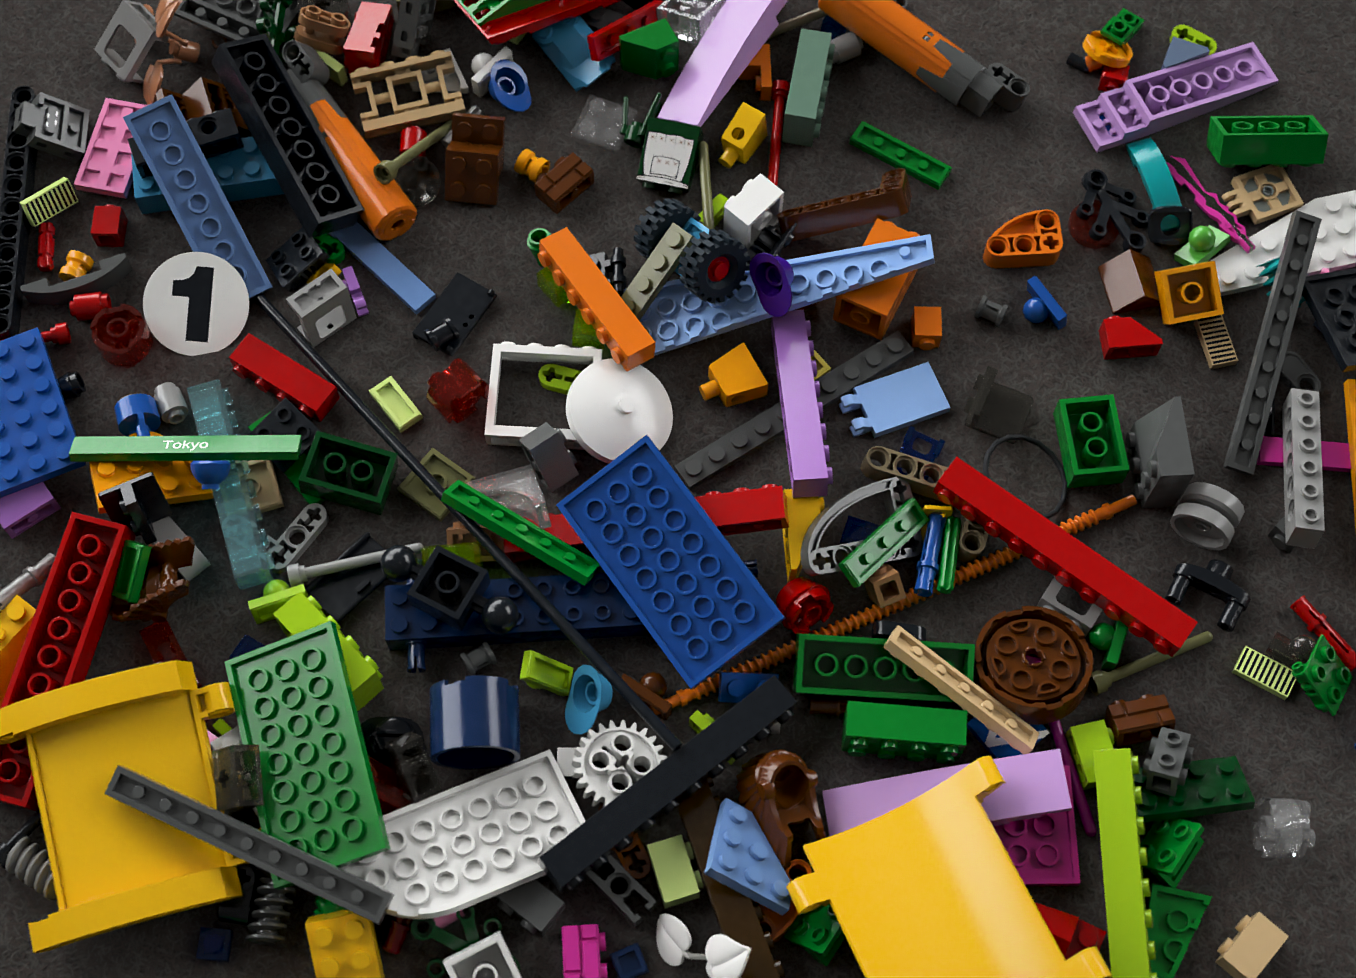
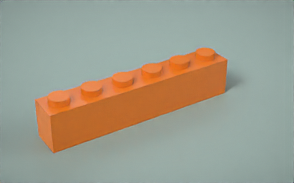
(596, 299)

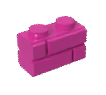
(582, 951)

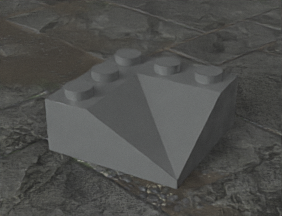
(1161, 455)

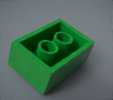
(1091, 441)

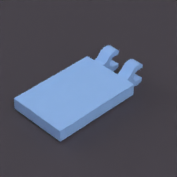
(896, 401)

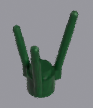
(636, 132)

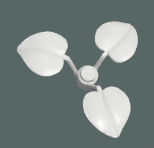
(723, 954)

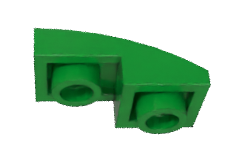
(1122, 27)

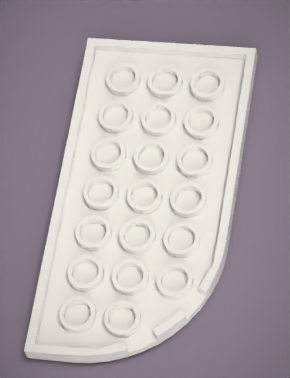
(472, 839)

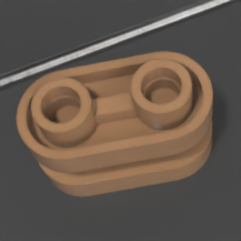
(322, 29)

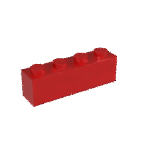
(283, 377)

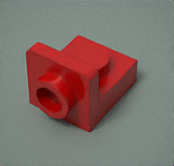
(1113, 78)

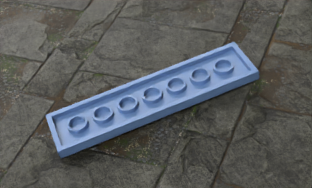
(193, 189)

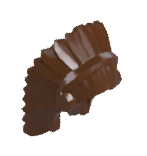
(160, 583)
(780, 794)

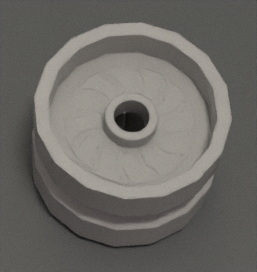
(1207, 516)

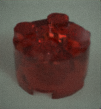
(121, 335)
(456, 391)

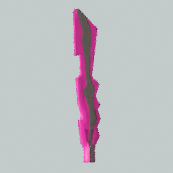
(1209, 202)

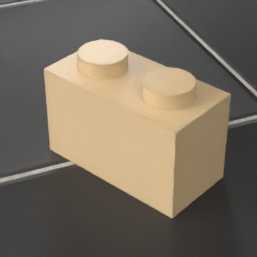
(1251, 947)

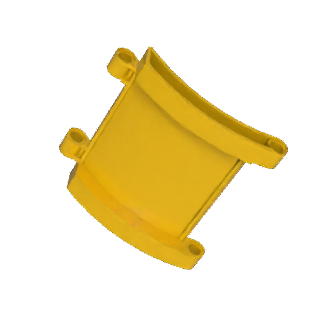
(103, 855)
(936, 892)

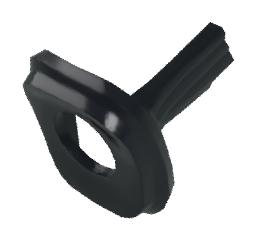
(1181, 237)

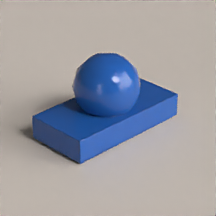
(1043, 305)

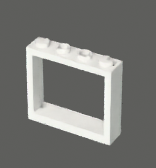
(532, 352)

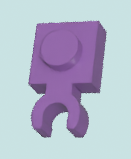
(354, 290)

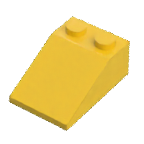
(800, 514)

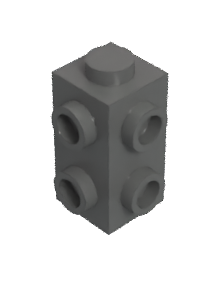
(1166, 768)

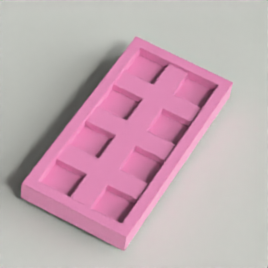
(108, 157)

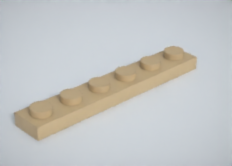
(961, 690)

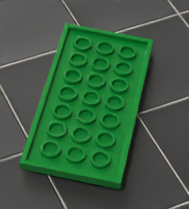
(311, 746)

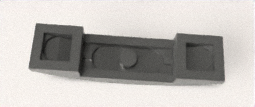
(112, 271)

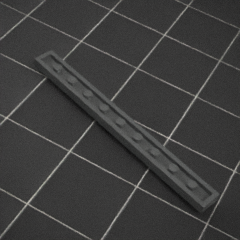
(1272, 343)
(769, 423)
(250, 844)

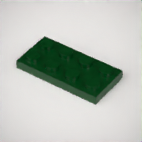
(1209, 788)

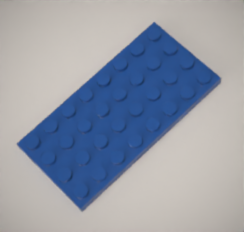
(670, 562)

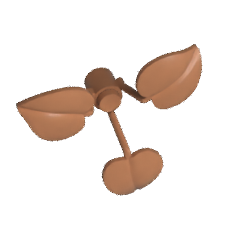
(179, 48)

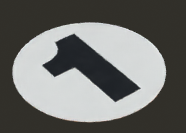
(196, 303)

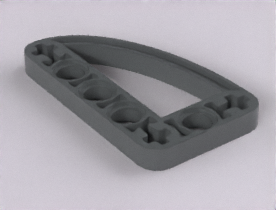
(812, 538)

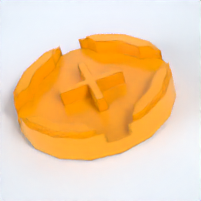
(1107, 51)

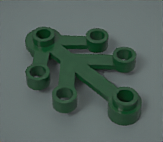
(275, 26)
(451, 940)

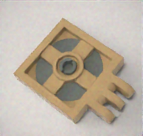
(1263, 194)

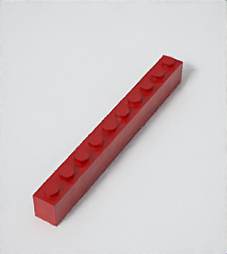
(731, 512)
(1064, 557)

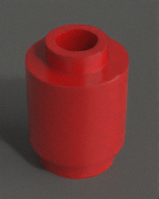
(411, 136)
(87, 305)

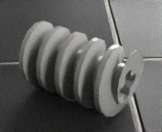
(31, 867)

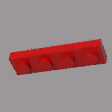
(606, 40)

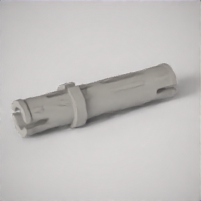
(30, 578)

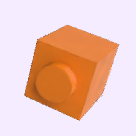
(926, 327)

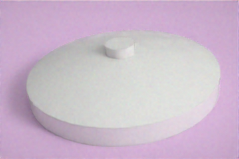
(617, 408)

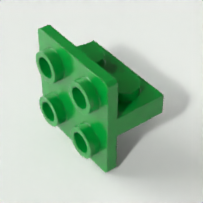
(1171, 849)
(817, 933)

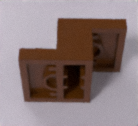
(203, 99)
(474, 158)

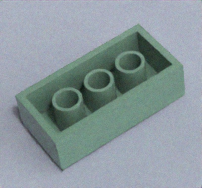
(808, 88)

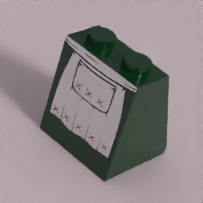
(669, 155)

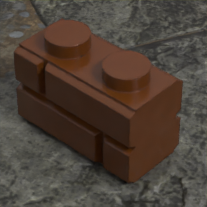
(563, 182)
(1138, 719)

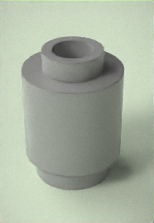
(846, 47)
(170, 403)

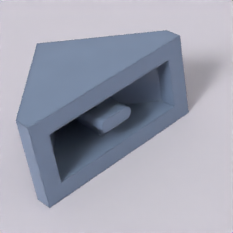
(1183, 51)

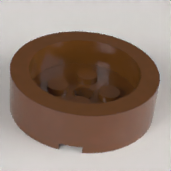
(1039, 690)

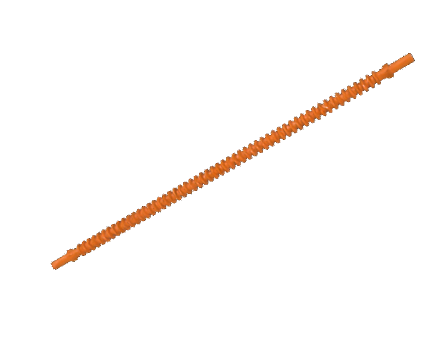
(1106, 511)

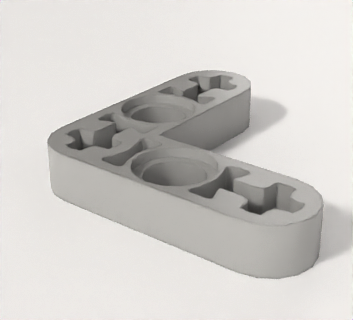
(277, 548)

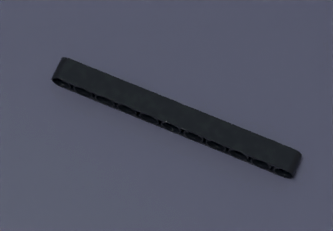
(15, 187)

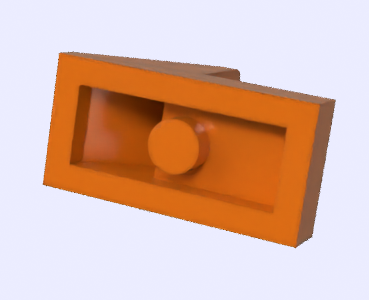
(760, 70)

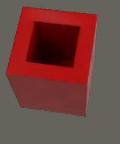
(109, 226)

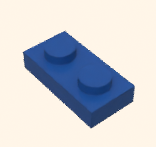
(738, 685)

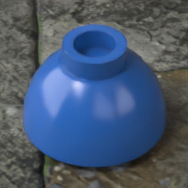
(210, 473)

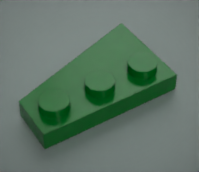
(1175, 920)

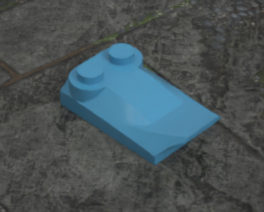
(569, 51)

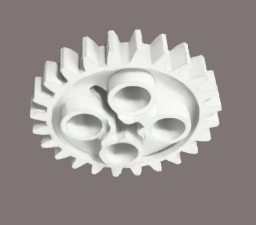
(600, 780)

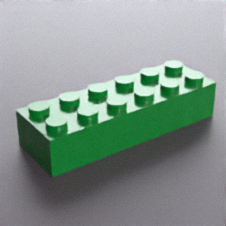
(867, 669)

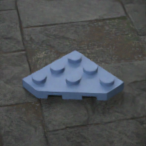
(746, 860)

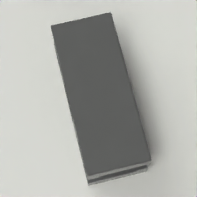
(619, 901)

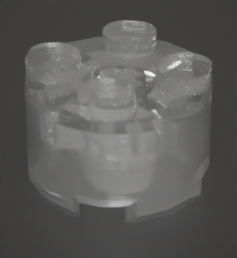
(1282, 828)

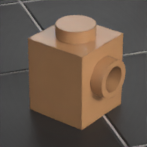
(885, 586)

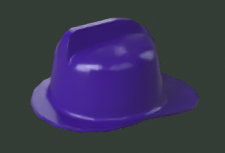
(772, 282)

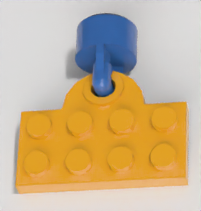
(139, 416)

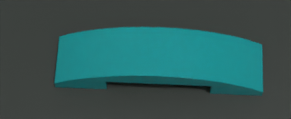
(1156, 178)

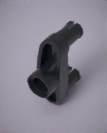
(1215, 582)

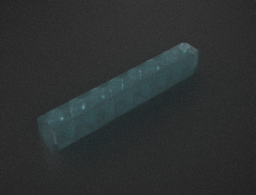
(234, 497)

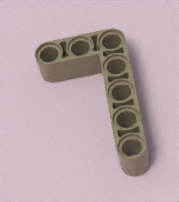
(916, 470)

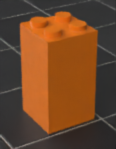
(874, 306)

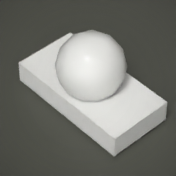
(482, 66)

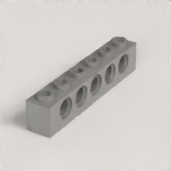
(1302, 469)

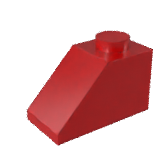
(1127, 339)

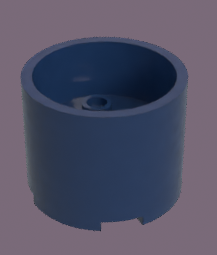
(474, 723)

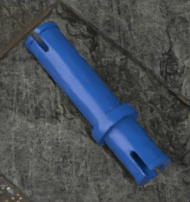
(928, 563)

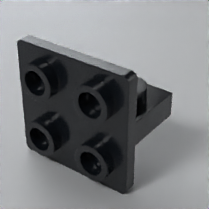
(137, 505)

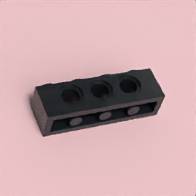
(223, 140)

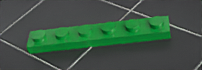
(521, 532)

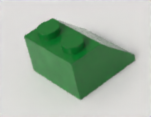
(650, 50)

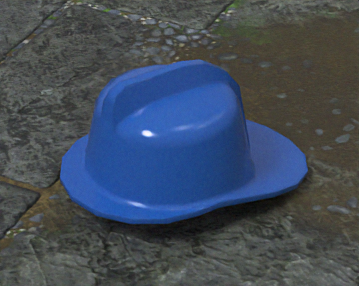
(509, 86)

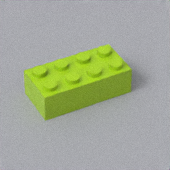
(363, 673)

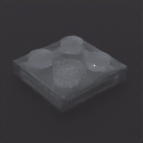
(601, 125)

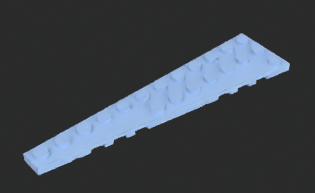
(683, 318)

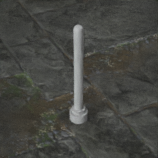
(300, 574)

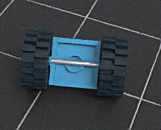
(711, 264)

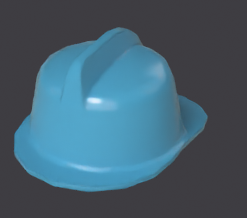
(587, 697)

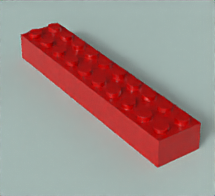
(62, 633)

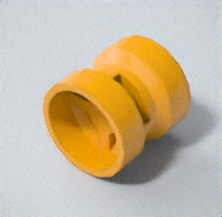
(529, 164)
(77, 265)

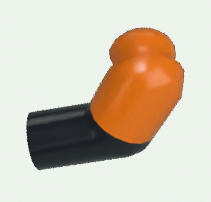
(1084, 64)

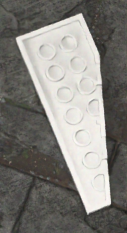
(1332, 250)

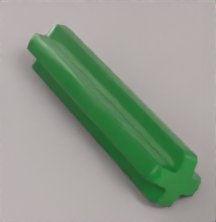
(949, 555)

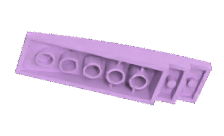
(720, 59)
(1174, 95)
(1032, 788)

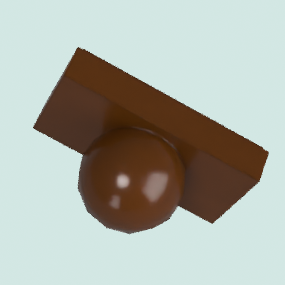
(650, 690)

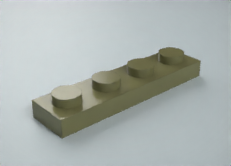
(656, 270)

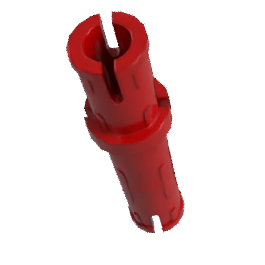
(1317, 623)

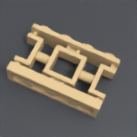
(412, 113)

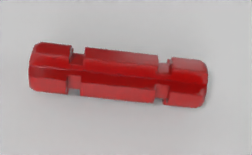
(46, 247)

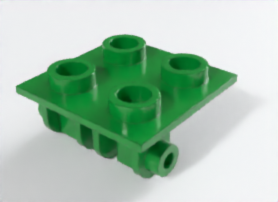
(1323, 677)

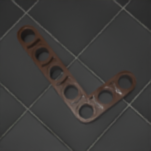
(850, 210)

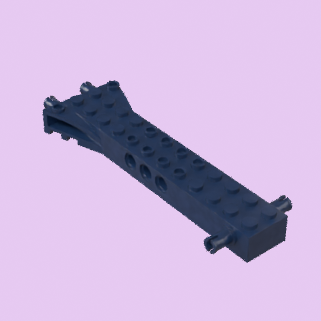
(591, 609)

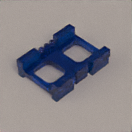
(907, 448)

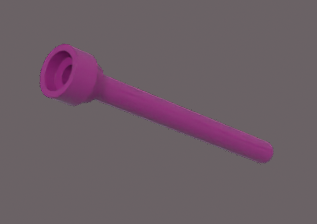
(1077, 789)

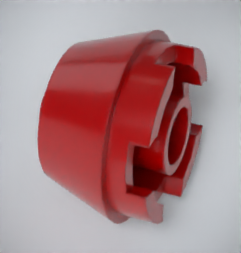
(804, 604)

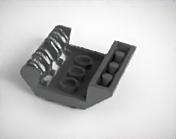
(231, 17)

